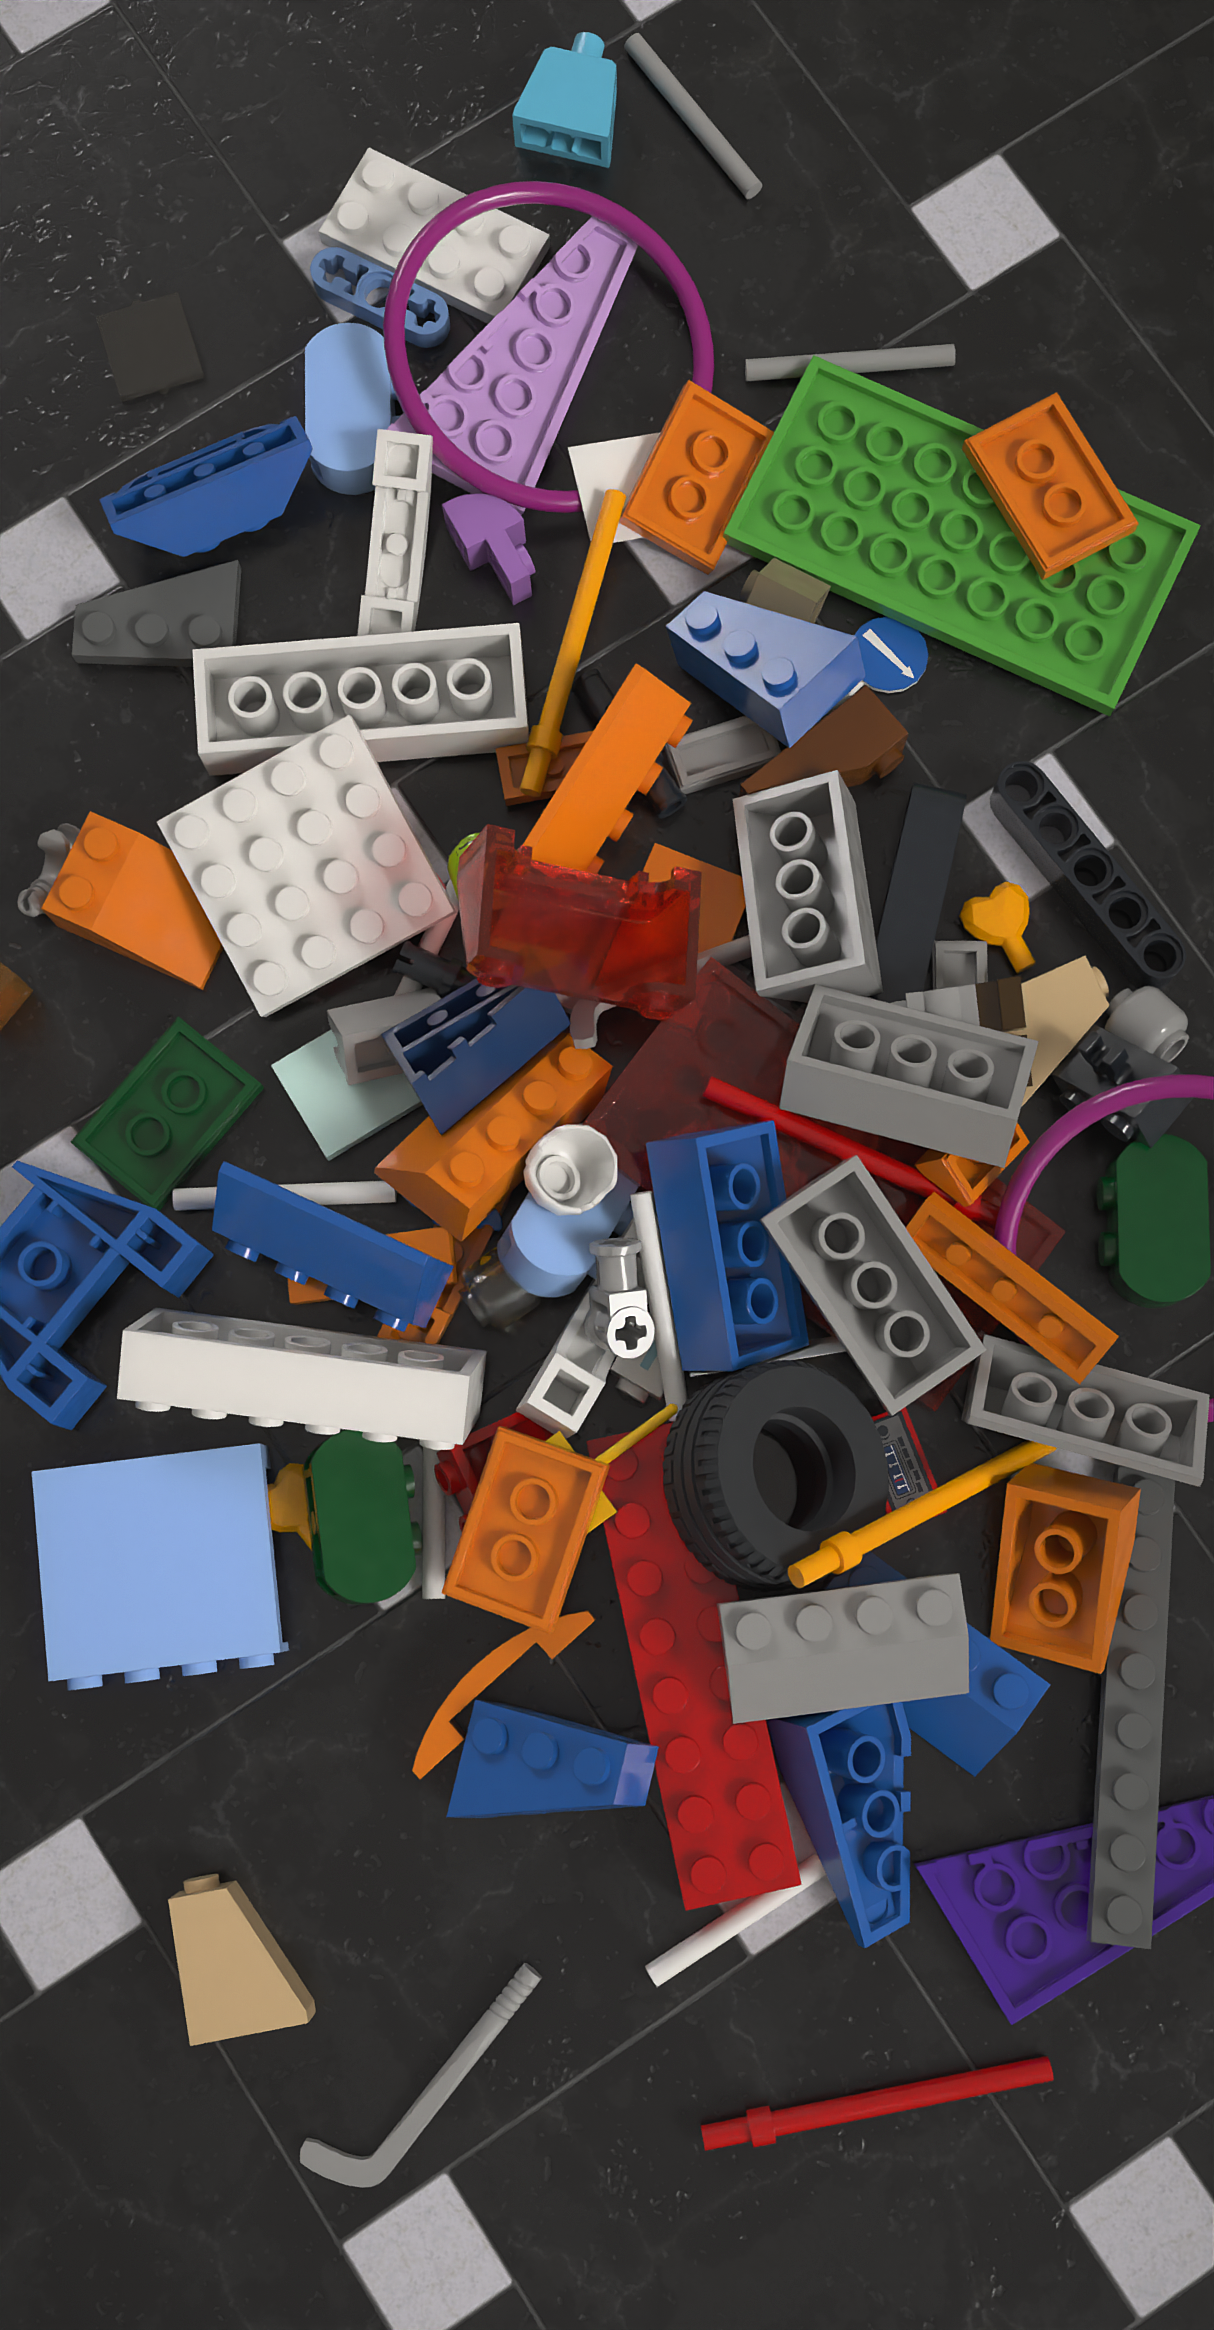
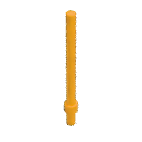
(545, 737)
(846, 1549)

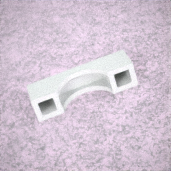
(573, 1370)

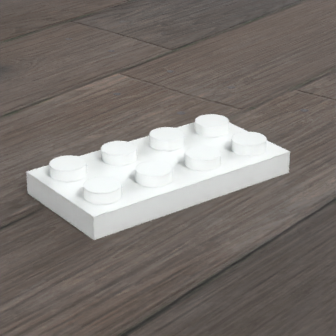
(471, 268)

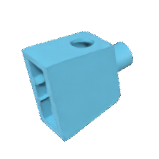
(570, 103)

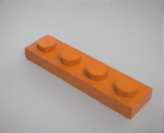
(1009, 1289)

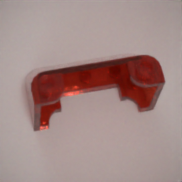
(577, 928)

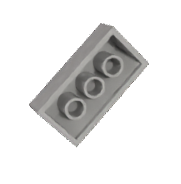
(806, 890)
(908, 1075)
(872, 1284)
(1104, 1417)
(845, 1647)

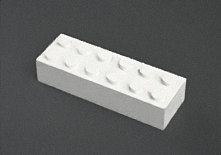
(404, 690)
(302, 1377)

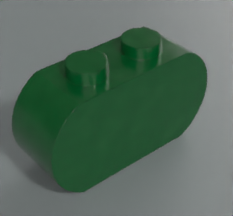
(1156, 1222)
(360, 1518)

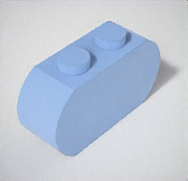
(346, 404)
(552, 1251)

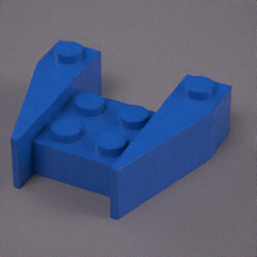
(57, 1263)

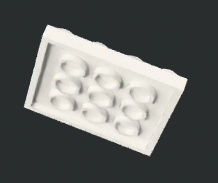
(306, 866)

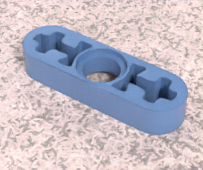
(367, 277)

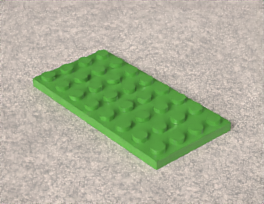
(897, 520)

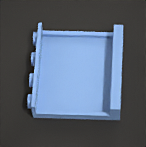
(157, 1565)

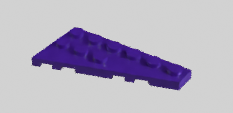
(1027, 1903)

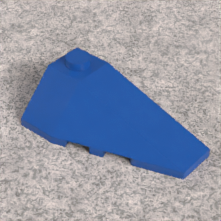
(852, 1800)

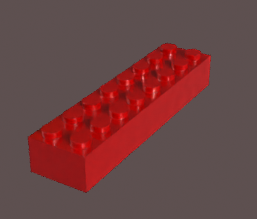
(711, 1773)

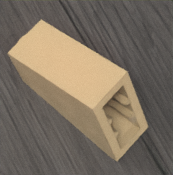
(1059, 1013)
(231, 1965)

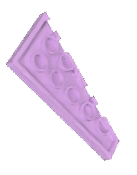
(521, 371)

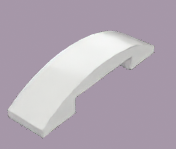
(397, 533)

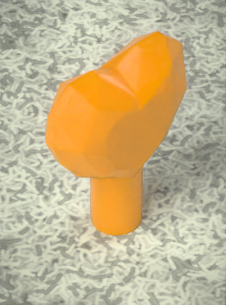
(1001, 922)
(288, 1502)

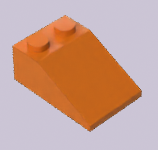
(134, 902)
(1063, 1565)

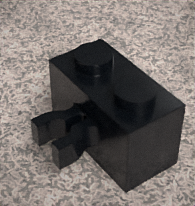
(1107, 1061)

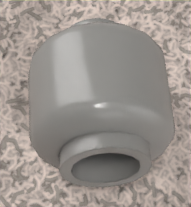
(1148, 1021)

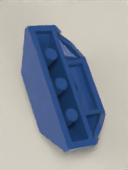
(212, 491)

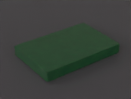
(167, 1114)

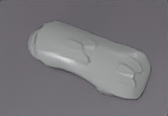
(56, 847)

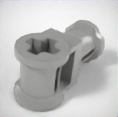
(618, 1300)

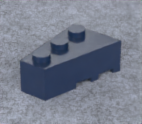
(472, 1044)

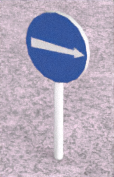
(891, 657)

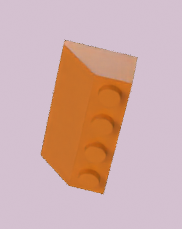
(609, 772)
(483, 1155)

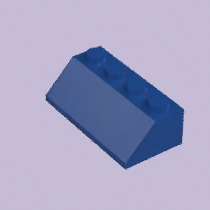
(327, 1247)
(724, 1273)
(973, 1724)

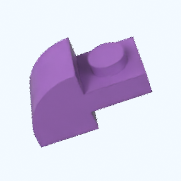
(494, 533)

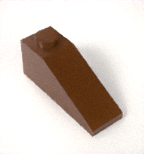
(854, 739)

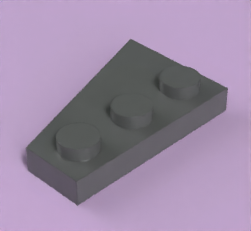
(161, 620)

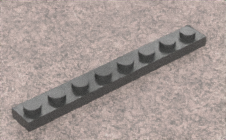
(1132, 1729)

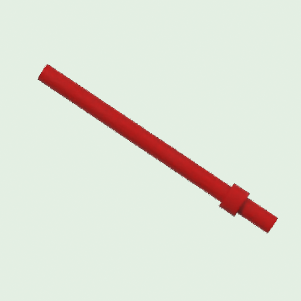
(841, 1147)
(763, 2125)

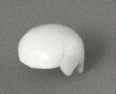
(571, 1169)

